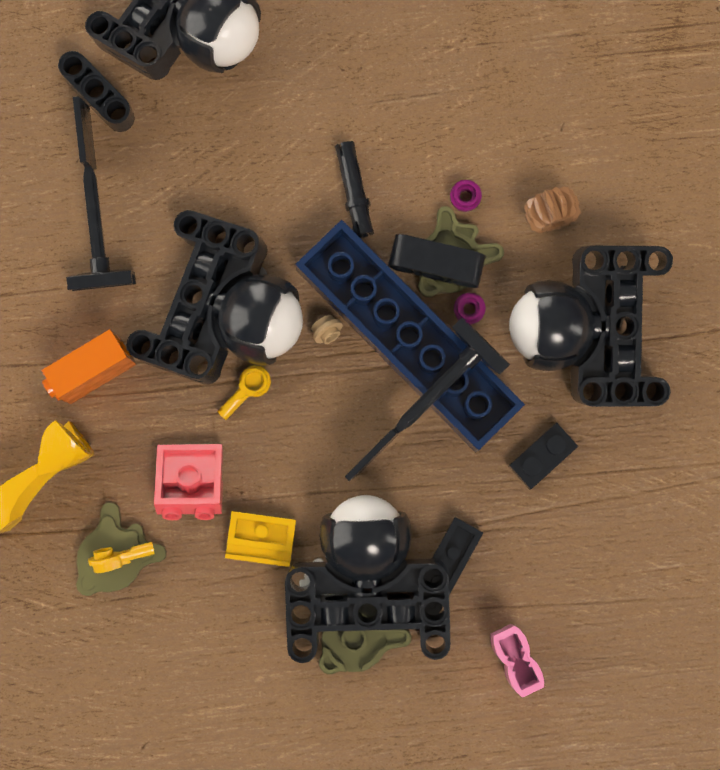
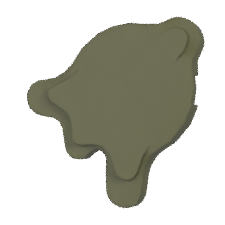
(461, 235)
(111, 534)
(359, 649)

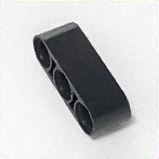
(90, 78)
(436, 261)

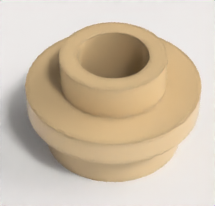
(326, 329)

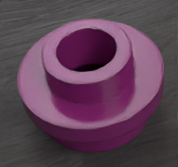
(465, 186)
(476, 301)

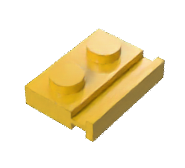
(260, 539)

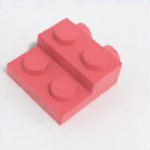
(189, 481)

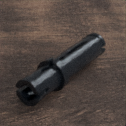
(353, 184)

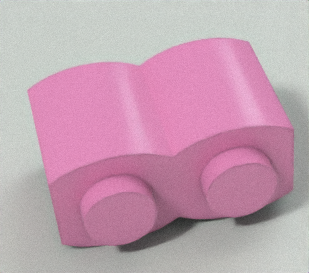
(514, 651)

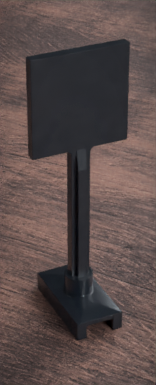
(100, 273)
(476, 350)

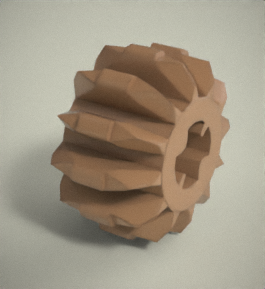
(552, 209)

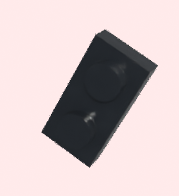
(543, 456)

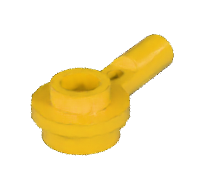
(252, 382)
(107, 560)

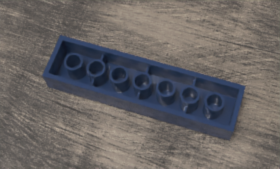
(406, 333)

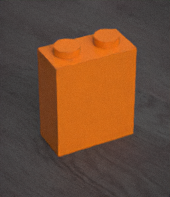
(87, 368)

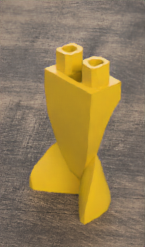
(59, 450)

